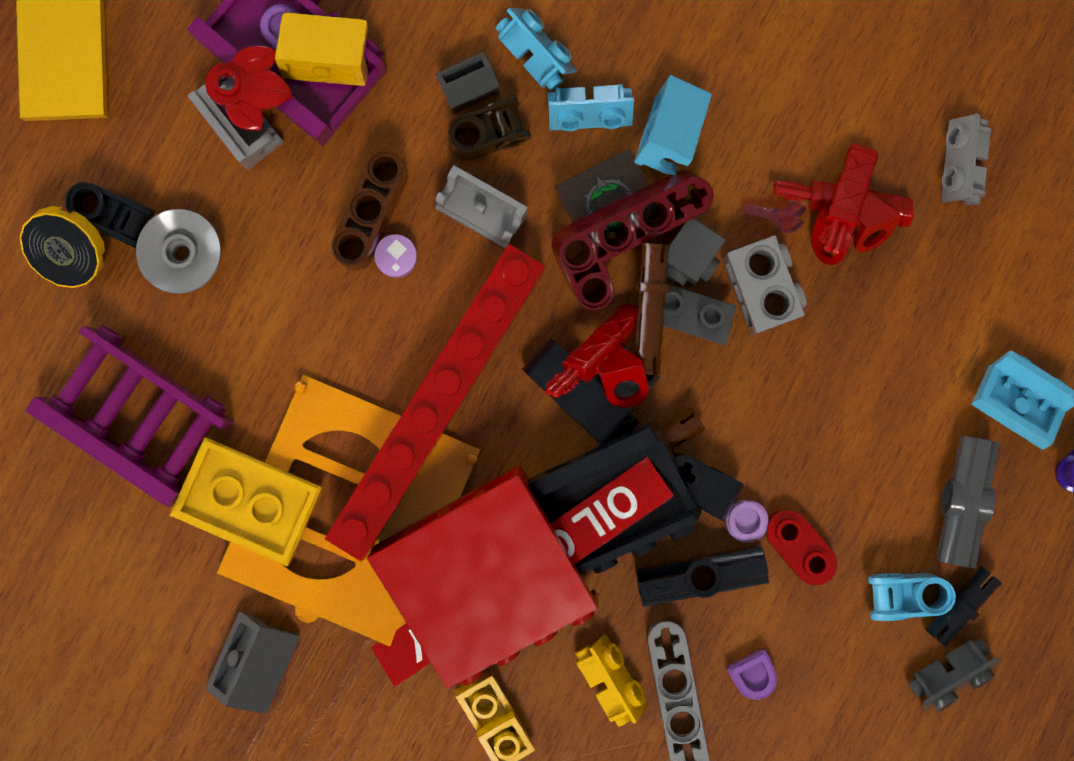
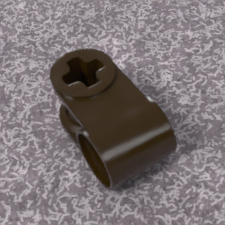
(490, 128)

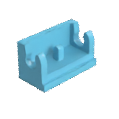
(673, 126)

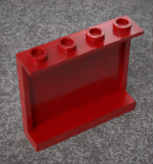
(482, 579)

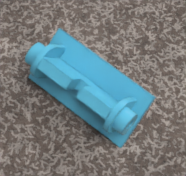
(526, 34)
(609, 108)

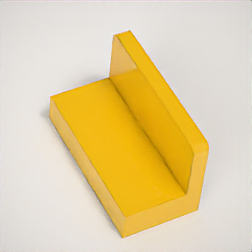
(322, 49)

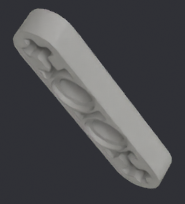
(681, 701)

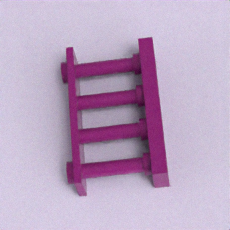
(93, 434)

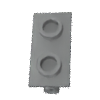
(965, 142)

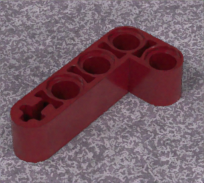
(633, 231)

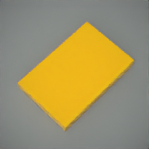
(61, 59)
(246, 501)

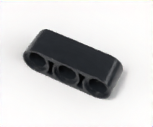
(585, 402)

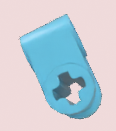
(900, 596)

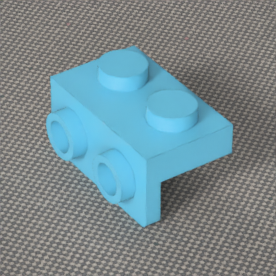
(1024, 398)

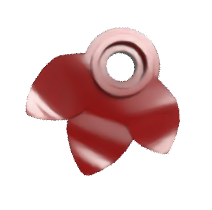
(254, 87)

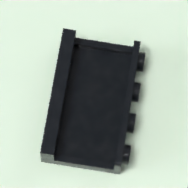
(580, 477)

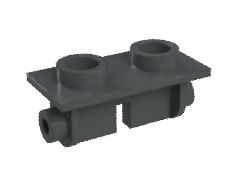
(698, 315)
(969, 669)

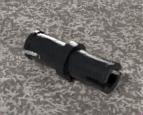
(966, 605)

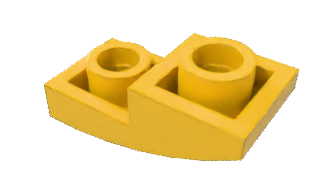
(494, 719)

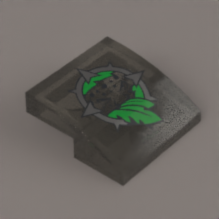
(602, 187)

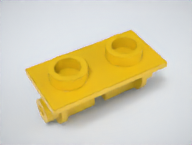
(604, 662)

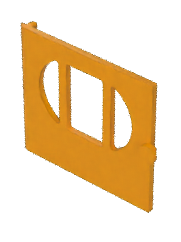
(357, 597)

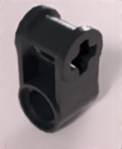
(114, 215)
(711, 487)

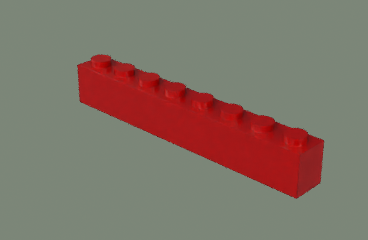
(435, 403)

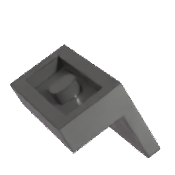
(251, 664)

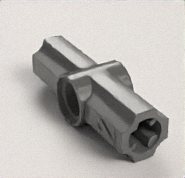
(967, 501)

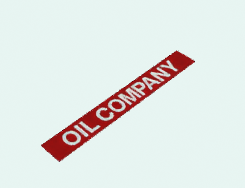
(581, 533)

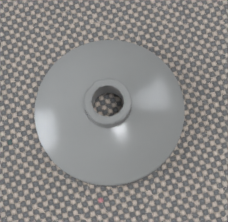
(158, 248)

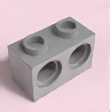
(752, 288)

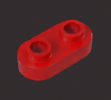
(801, 547)

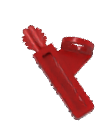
(820, 198)
(854, 206)
(605, 356)

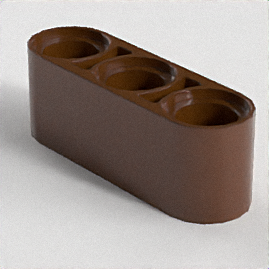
(367, 190)

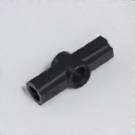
(729, 572)

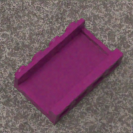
(314, 106)

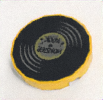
(62, 247)

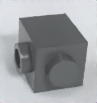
(693, 254)

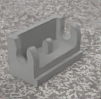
(245, 145)
(481, 207)

